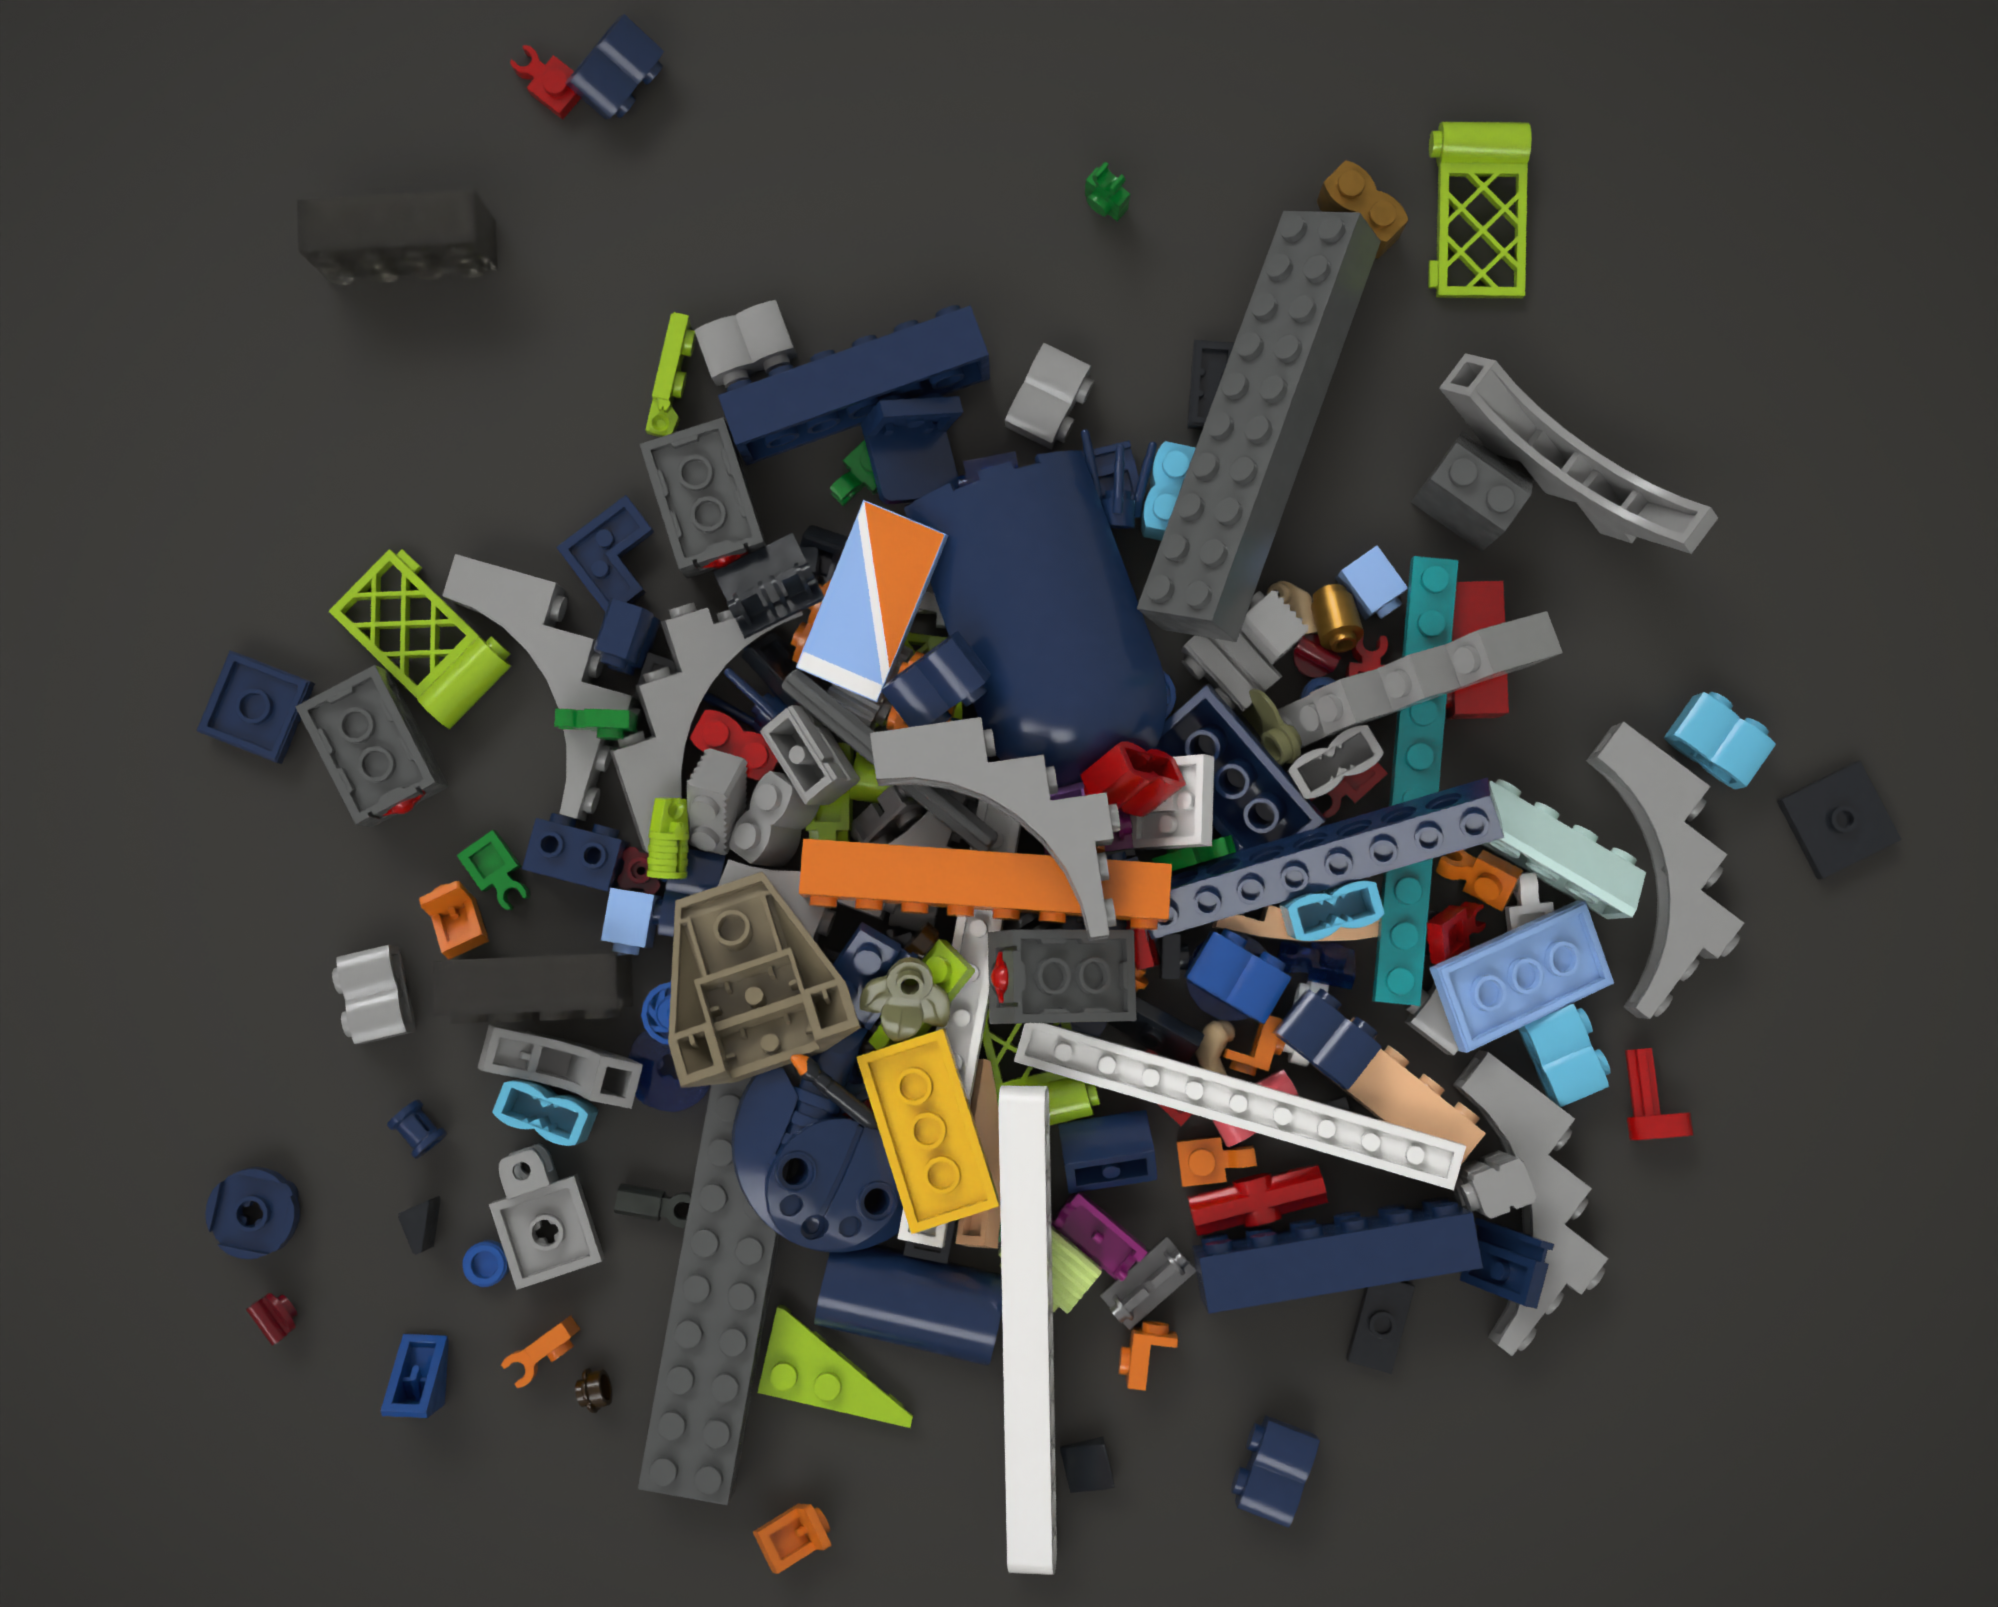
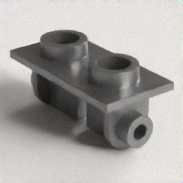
(883, 828)
(1148, 1283)

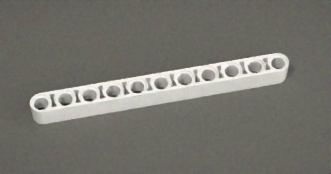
(1027, 1329)

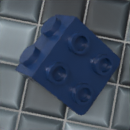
(911, 445)

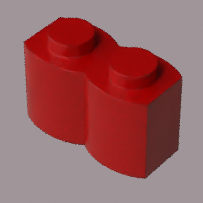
(724, 734)
(1134, 778)

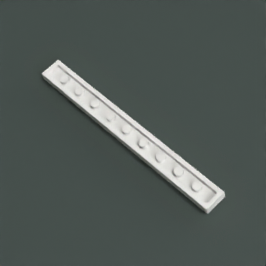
(971, 1004)
(1241, 1103)

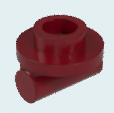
(1313, 659)
(273, 1316)

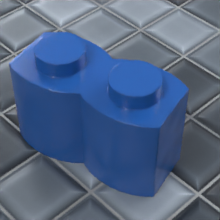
(1237, 975)

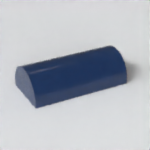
(1250, 789)
(912, 1302)

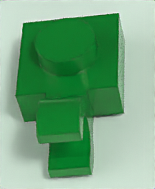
(859, 475)

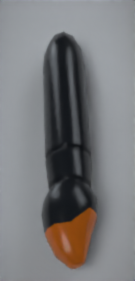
(811, 1072)

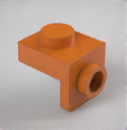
(455, 919)
(1262, 1050)
(1135, 1358)
(793, 1536)

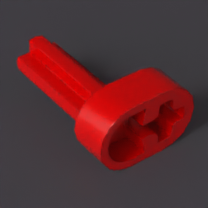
(1647, 1119)

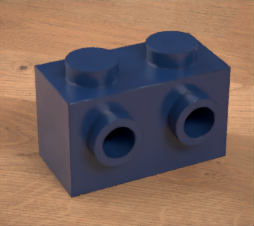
(574, 853)
(1108, 1151)

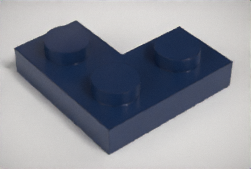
(597, 550)

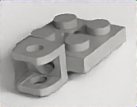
(537, 1198)

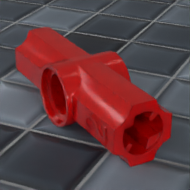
(1257, 1199)

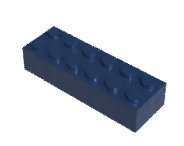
(843, 387)
(1336, 1255)

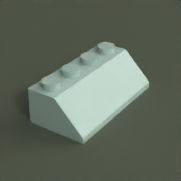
(1566, 855)

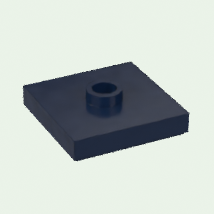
(255, 707)

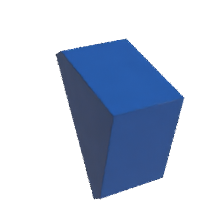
(417, 1377)

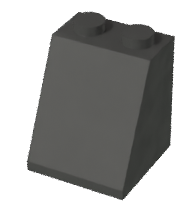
(1474, 492)

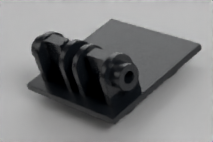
(768, 585)

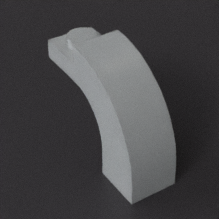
(561, 1063)

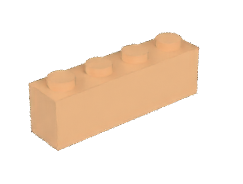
(1411, 1102)

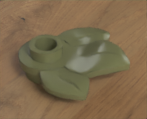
(1278, 738)
(903, 1005)

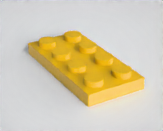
(928, 1131)

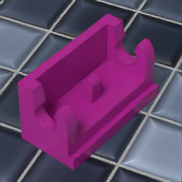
(1098, 1235)

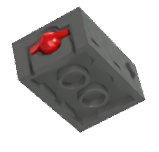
(703, 497)
(372, 747)
(1061, 977)

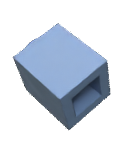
(1373, 584)
(629, 921)

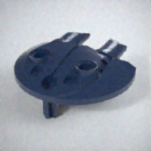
(835, 1157)

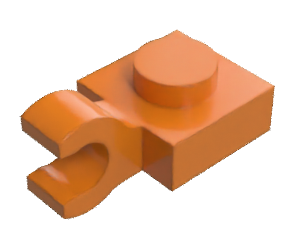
(1485, 876)
(1205, 1160)
(552, 1343)

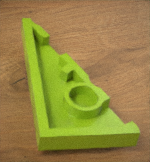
(810, 1372)

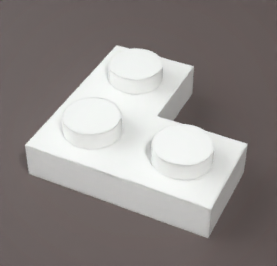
(1185, 816)

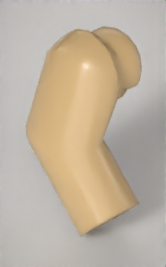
(1299, 601)
(1213, 1044)

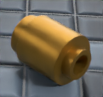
(1336, 618)

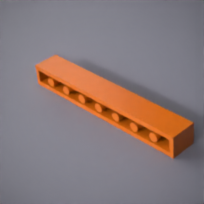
(972, 881)

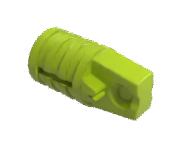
(668, 839)

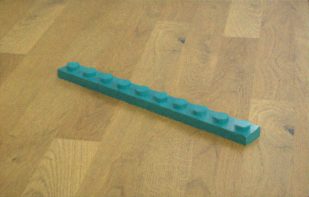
(1414, 775)

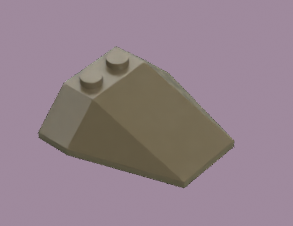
(749, 986)

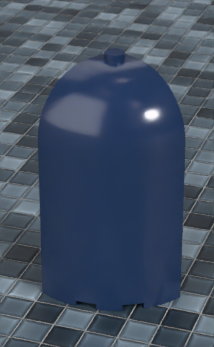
(1047, 612)

